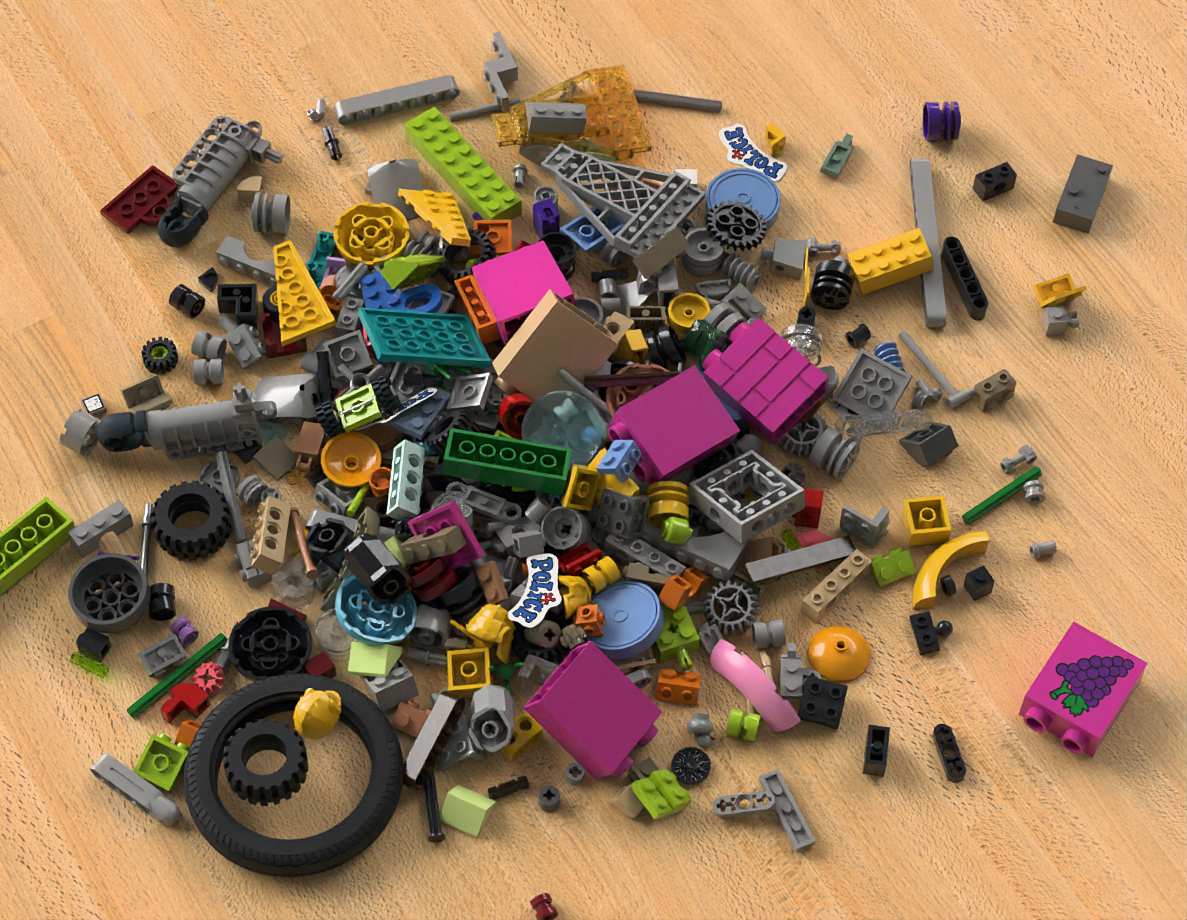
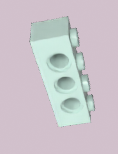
(406, 480)

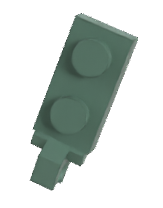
(837, 157)

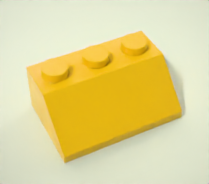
(611, 481)

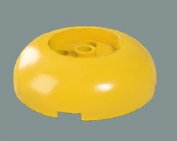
(373, 224)

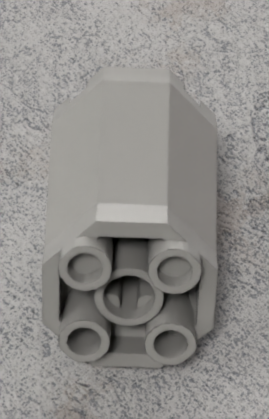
(491, 718)

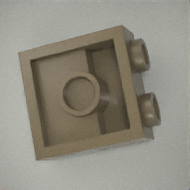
(640, 573)

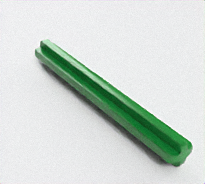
(1001, 495)

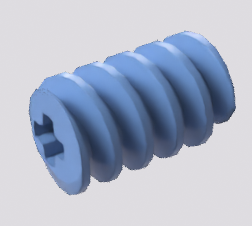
(889, 353)

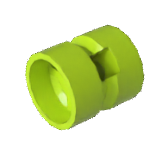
(743, 724)

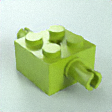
(677, 638)

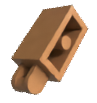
(309, 446)

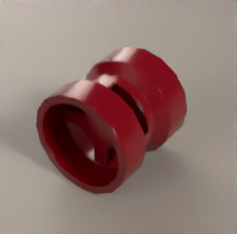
(543, 906)

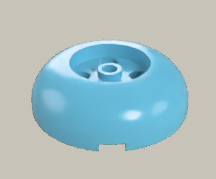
(382, 622)

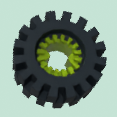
(165, 347)

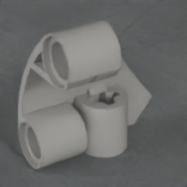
(616, 298)

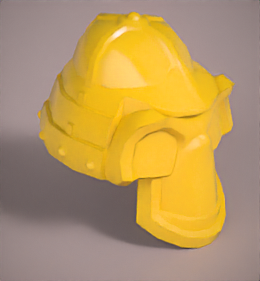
(574, 593)
(493, 626)
(317, 713)

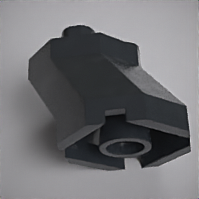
(329, 541)
(377, 569)

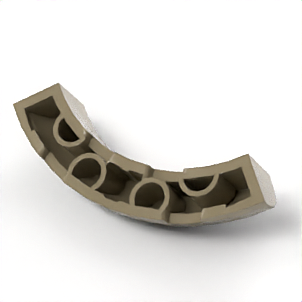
(367, 523)

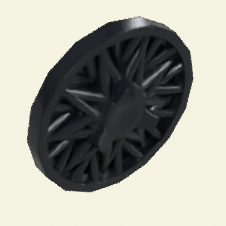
(691, 765)

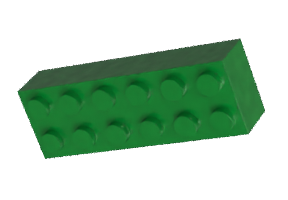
(506, 461)

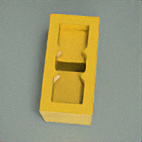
(522, 739)

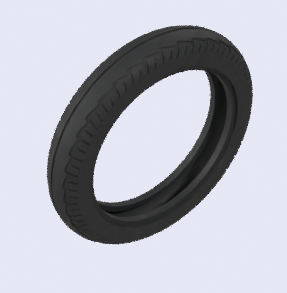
(308, 854)

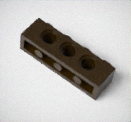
(380, 503)

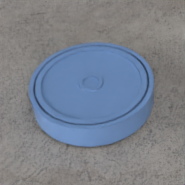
(748, 187)
(631, 616)

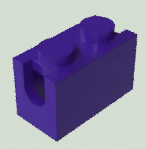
(545, 222)

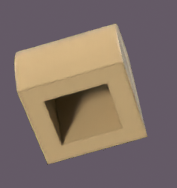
(248, 188)
(627, 802)

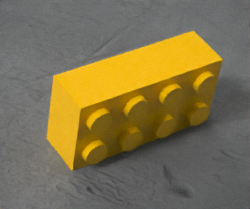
(891, 261)

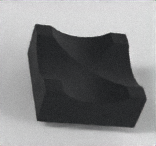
(822, 702)

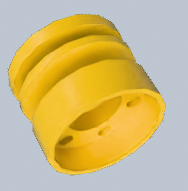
(667, 501)

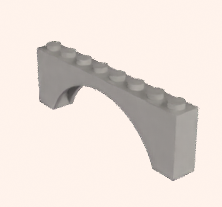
(712, 554)

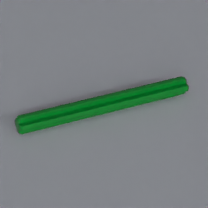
(177, 675)

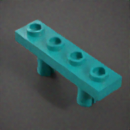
(324, 248)

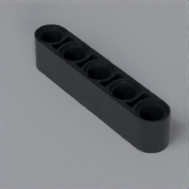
(964, 278)

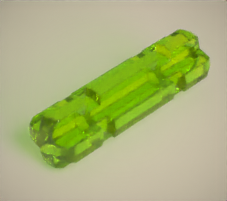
(792, 542)
(89, 664)

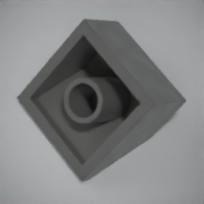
(930, 444)

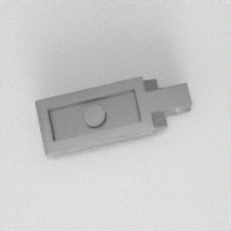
(791, 674)

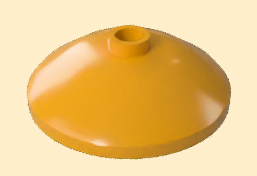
(346, 450)
(838, 663)

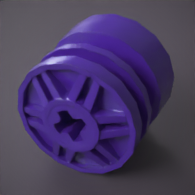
(945, 120)

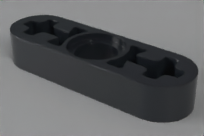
(947, 762)

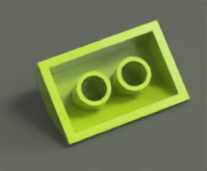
(410, 269)

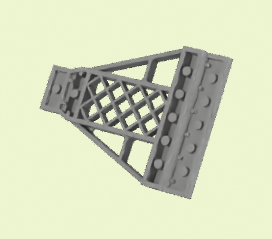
(643, 225)

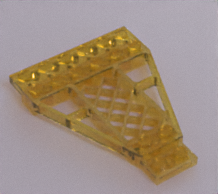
(611, 99)

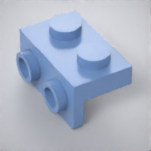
(620, 459)

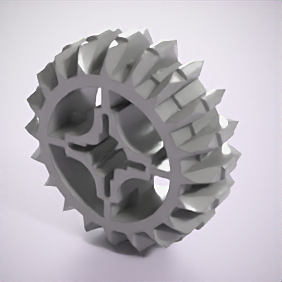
(803, 444)
(735, 599)

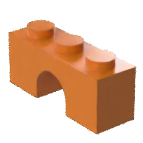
(683, 589)

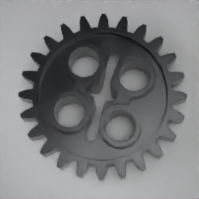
(735, 225)

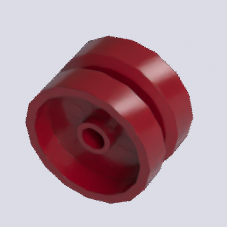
(431, 578)

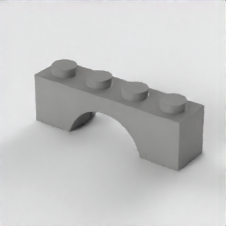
(233, 255)

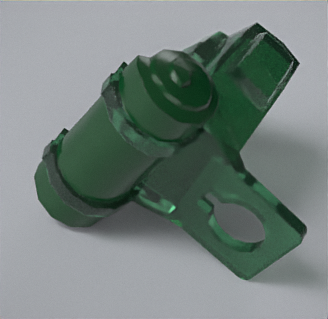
(704, 339)

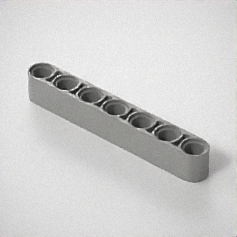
(396, 99)

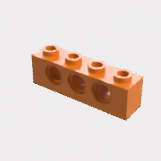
(477, 309)

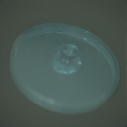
(565, 422)

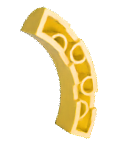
(960, 546)

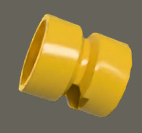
(604, 573)

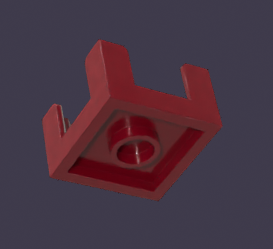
(273, 339)

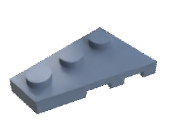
(420, 417)

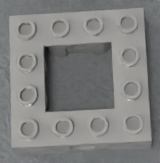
(779, 500)

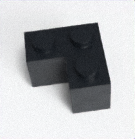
(240, 300)

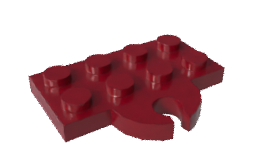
(141, 201)

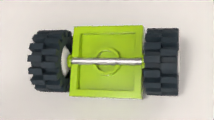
(358, 407)

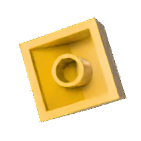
(580, 487)

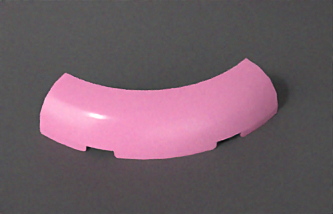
(754, 686)

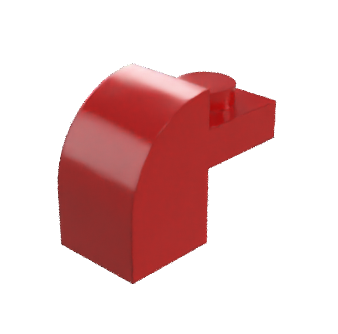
(187, 698)

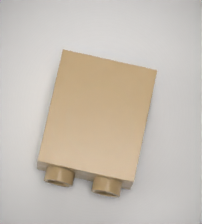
(552, 339)

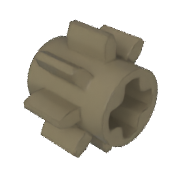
(572, 636)

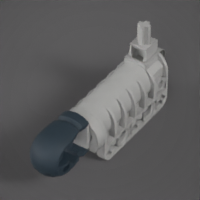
(211, 175)
(190, 429)

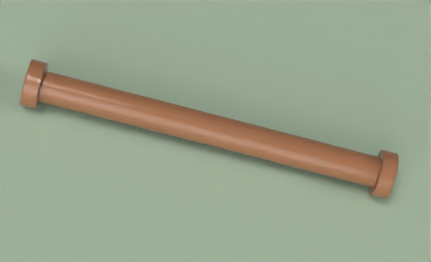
(311, 571)

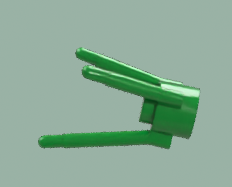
(438, 369)
(506, 671)

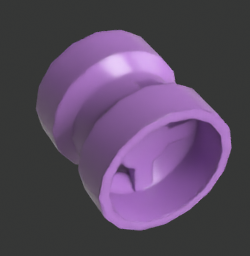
(184, 630)

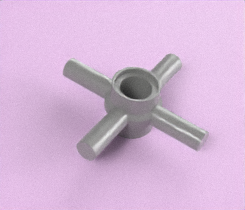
(359, 378)

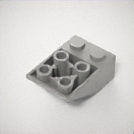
(392, 689)

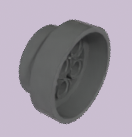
(103, 573)

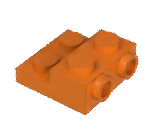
(499, 234)

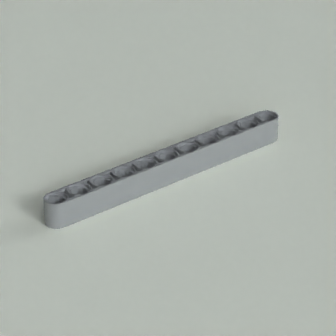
(925, 219)

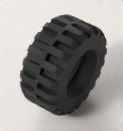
(197, 541)
(265, 737)

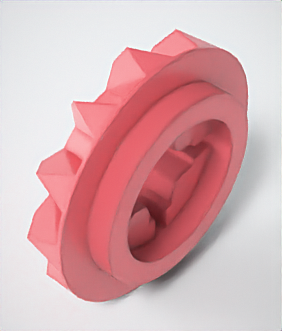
(214, 671)

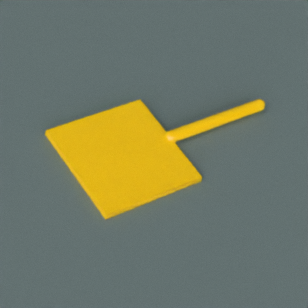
(807, 277)

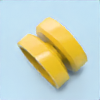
(684, 311)

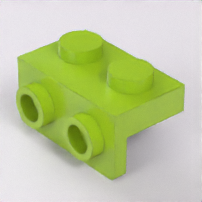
(892, 566)

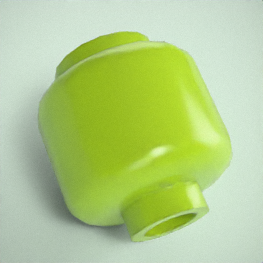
(676, 530)

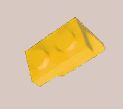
(1057, 291)

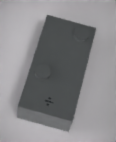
(1082, 193)

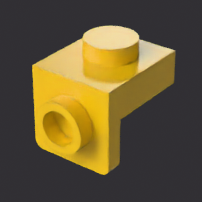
(776, 139)

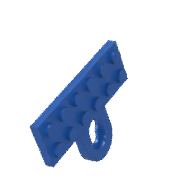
(380, 295)

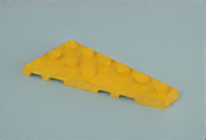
(441, 211)
(299, 300)

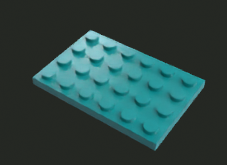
(423, 337)

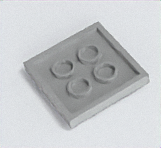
(871, 385)

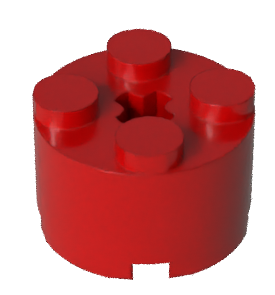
(510, 409)

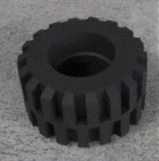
(439, 434)

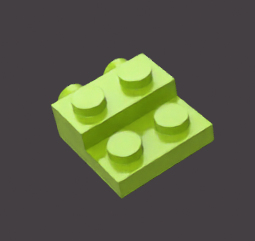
(162, 761)
(661, 794)

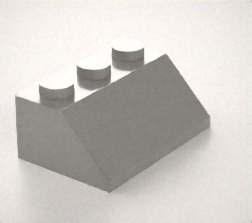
(556, 117)

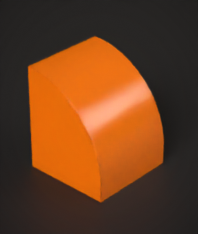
(187, 732)

